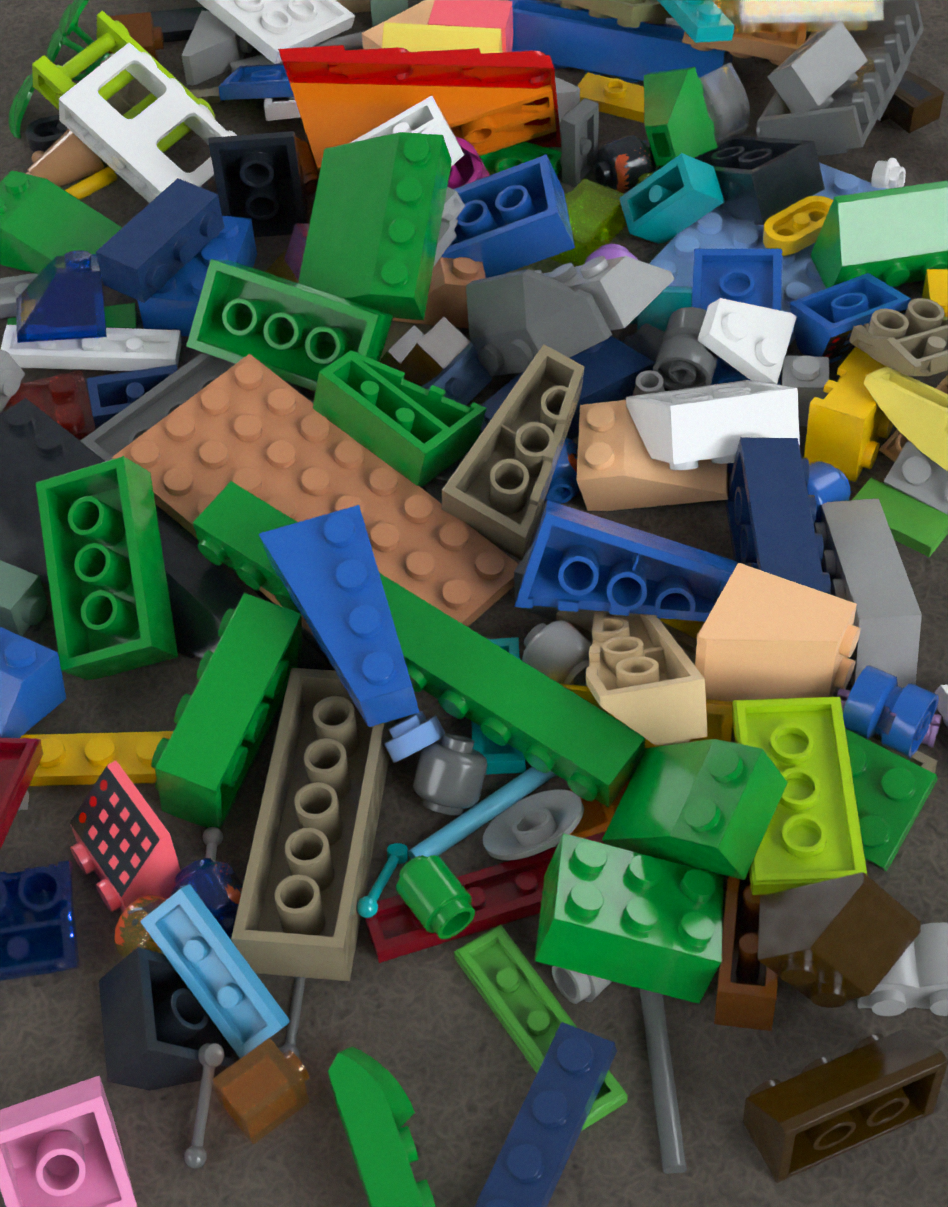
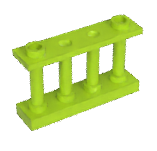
(111, 36)

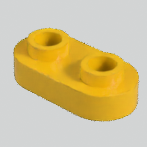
(796, 225)

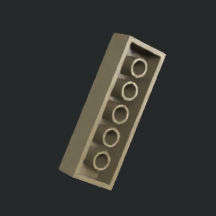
(313, 834)

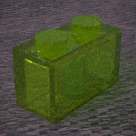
(594, 220)

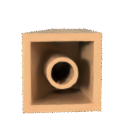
(775, 640)

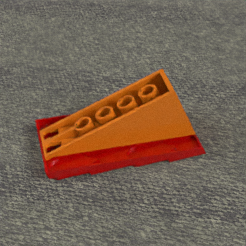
(483, 96)

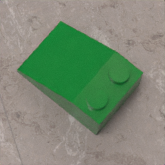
(45, 223)
(699, 805)

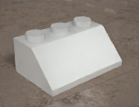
(710, 420)

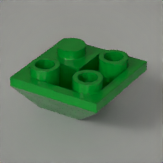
(676, 115)

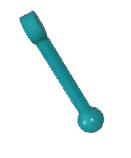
(396, 854)

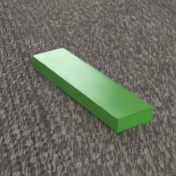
(525, 1006)

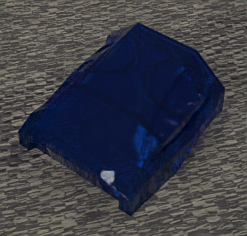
(40, 933)

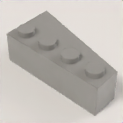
(870, 572)

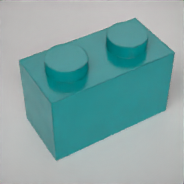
(671, 199)

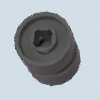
(681, 357)

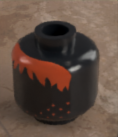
(623, 162)

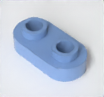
(413, 735)

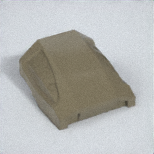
(909, 341)

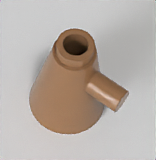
(65, 161)

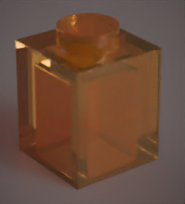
(262, 1089)

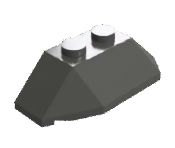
(521, 312)

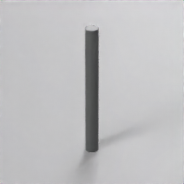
(663, 1083)

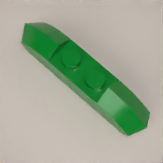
(373, 1115)

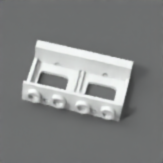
(131, 144)

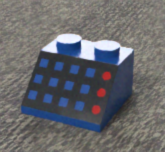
(828, 316)

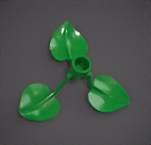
(67, 24)

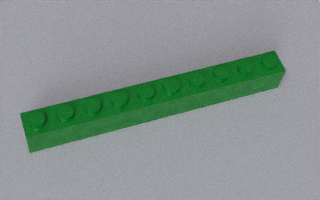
(453, 664)

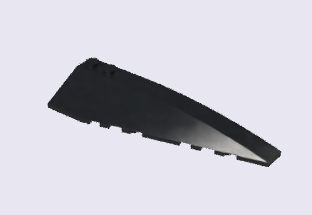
(199, 591)

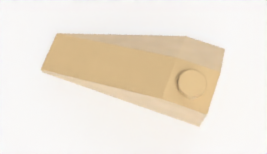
(646, 678)

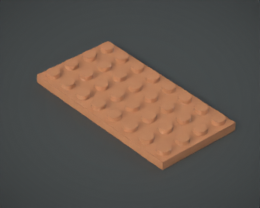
(280, 449)

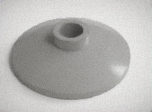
(533, 824)

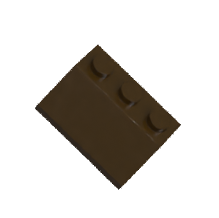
(844, 1101)

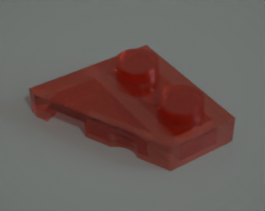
(62, 399)

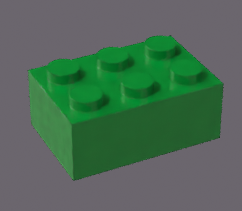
(631, 919)

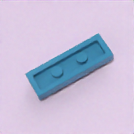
(215, 971)

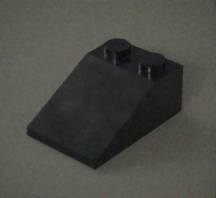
(764, 174)
(261, 181)

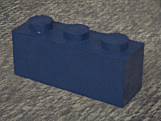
(160, 240)

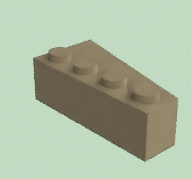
(514, 459)

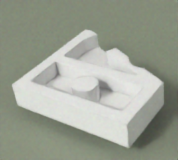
(748, 337)

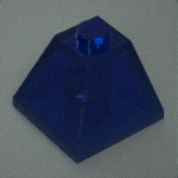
(63, 301)

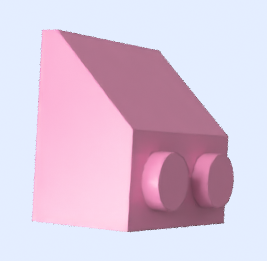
(63, 1151)

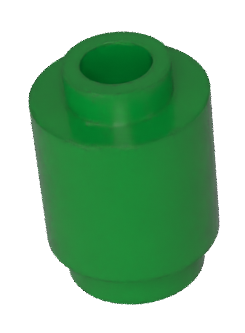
(435, 896)

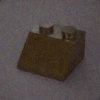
(834, 937)

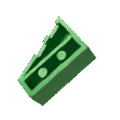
(395, 419)

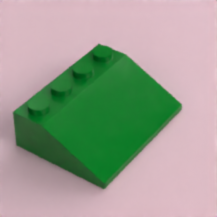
(378, 222)

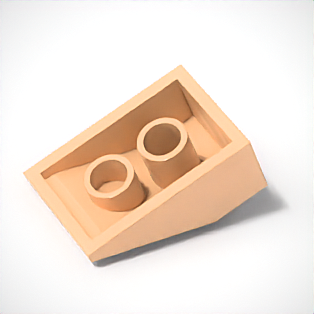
(621, 475)

